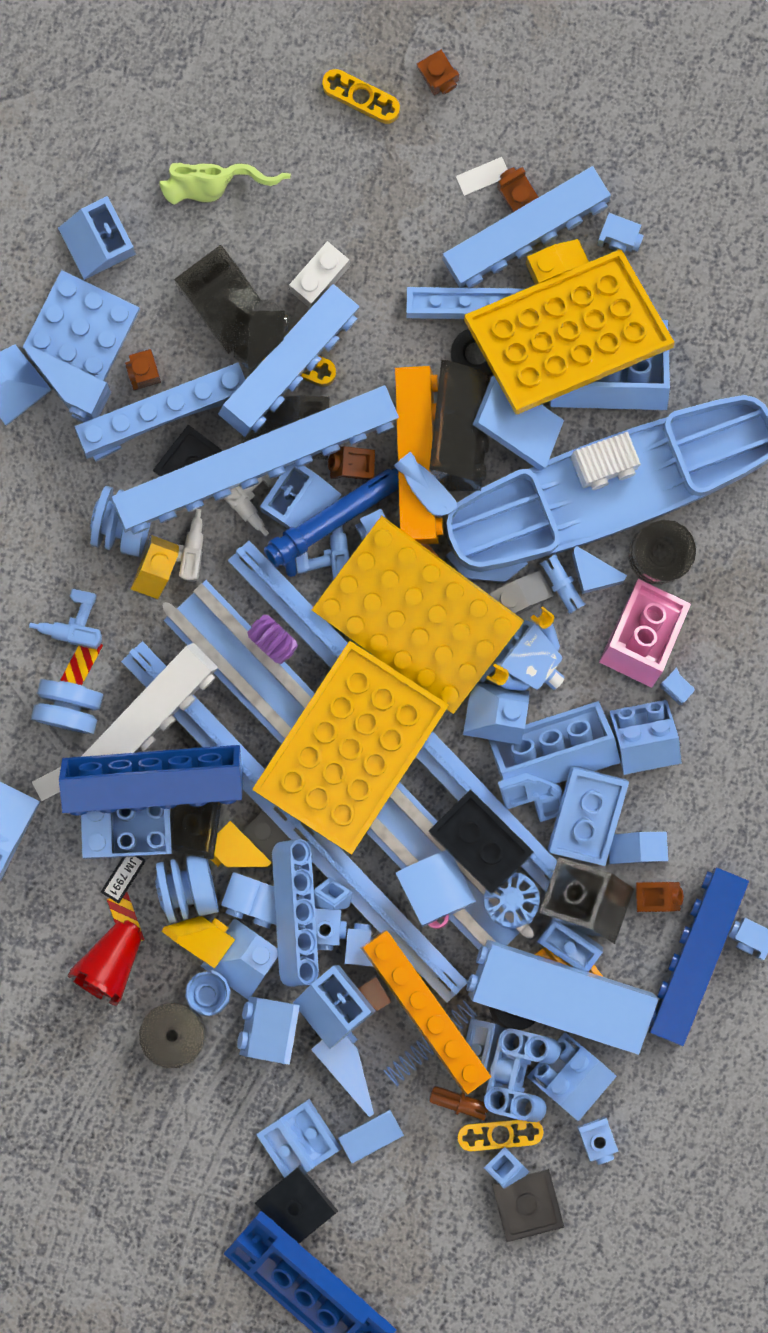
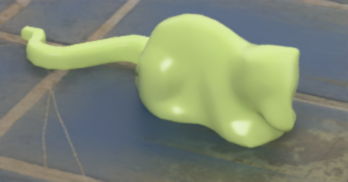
(208, 181)

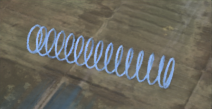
(396, 1083)

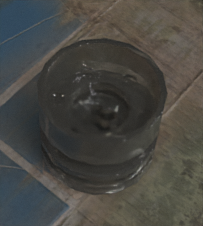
(672, 539)

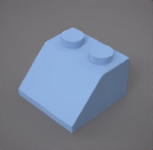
(268, 1030)

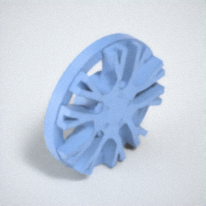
(512, 901)

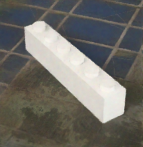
(157, 704)

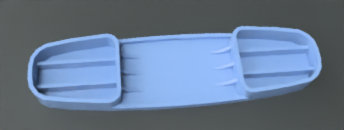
(550, 512)

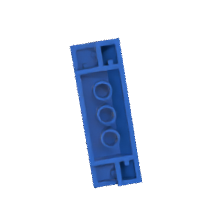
(301, 1281)

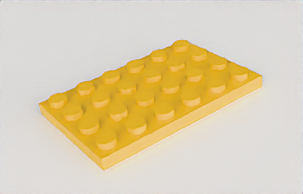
(568, 331)
(417, 614)
(350, 747)

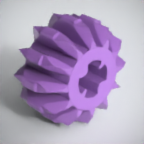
(272, 639)

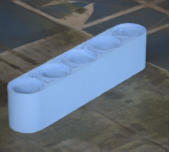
(295, 913)

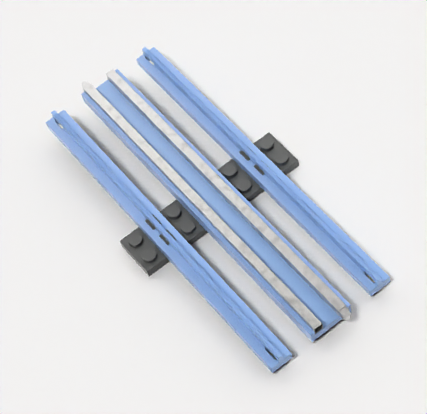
(277, 701)

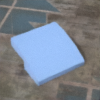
(435, 887)
(299, 1139)

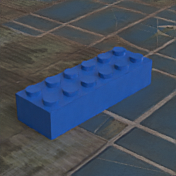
(151, 779)

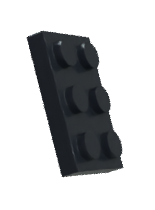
(481, 842)

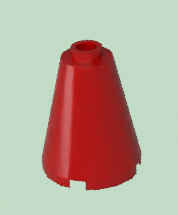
(109, 963)

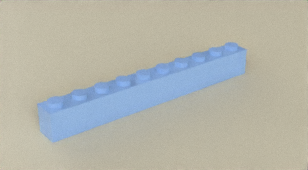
(255, 459)

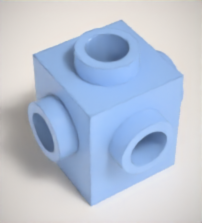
(338, 928)

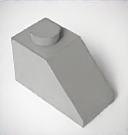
(523, 593)

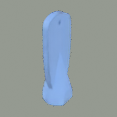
(426, 487)

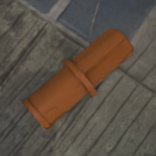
(458, 1102)

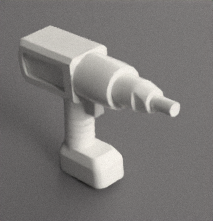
(240, 502)
(191, 553)

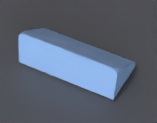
(570, 945)
(483, 1040)
(370, 1136)

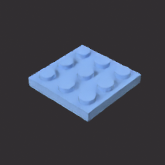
(82, 325)

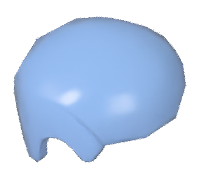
(207, 993)

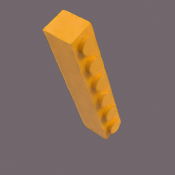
(415, 434)
(426, 1012)

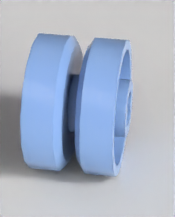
(67, 706)

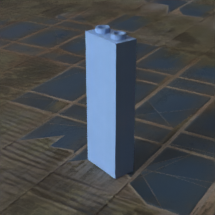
(561, 996)

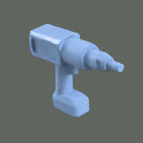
(334, 557)
(75, 631)

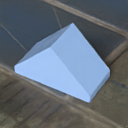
(594, 573)
(638, 848)

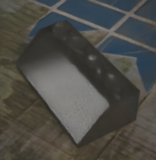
(456, 443)

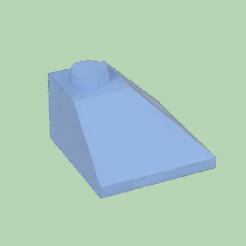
(19, 384)
(496, 713)
(246, 959)

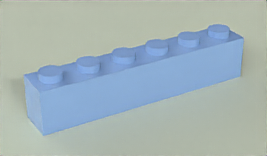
(527, 227)
(286, 363)

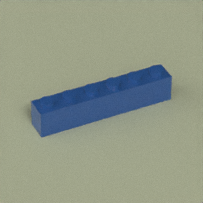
(698, 955)

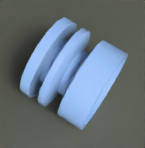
(106, 522)
(186, 888)

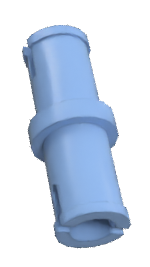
(562, 584)

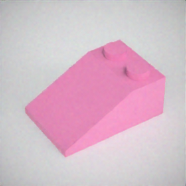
(645, 633)

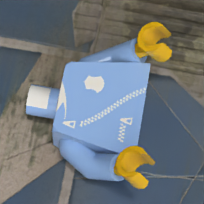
(530, 656)

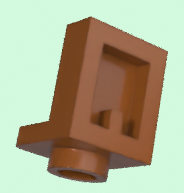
(438, 73)
(516, 188)
(352, 463)
(659, 896)

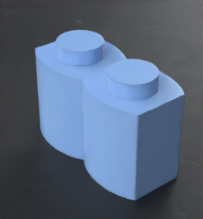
(250, 898)

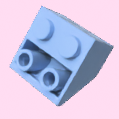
(96, 238)
(298, 496)
(646, 737)
(334, 1006)
(573, 1078)

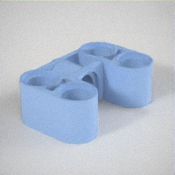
(509, 1073)

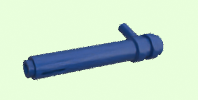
(297, 540)

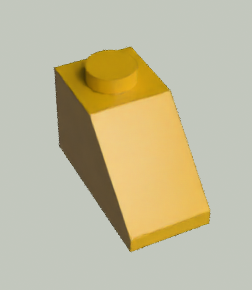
(555, 260)
(155, 567)
(237, 850)
(201, 938)

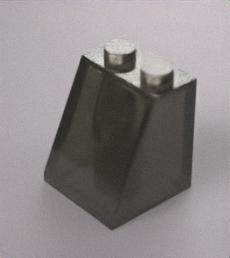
(587, 899)

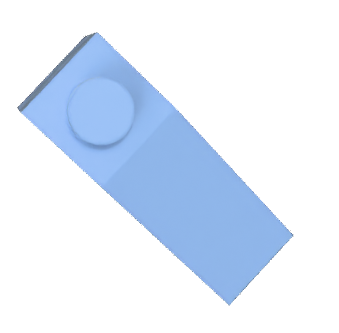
(346, 1067)

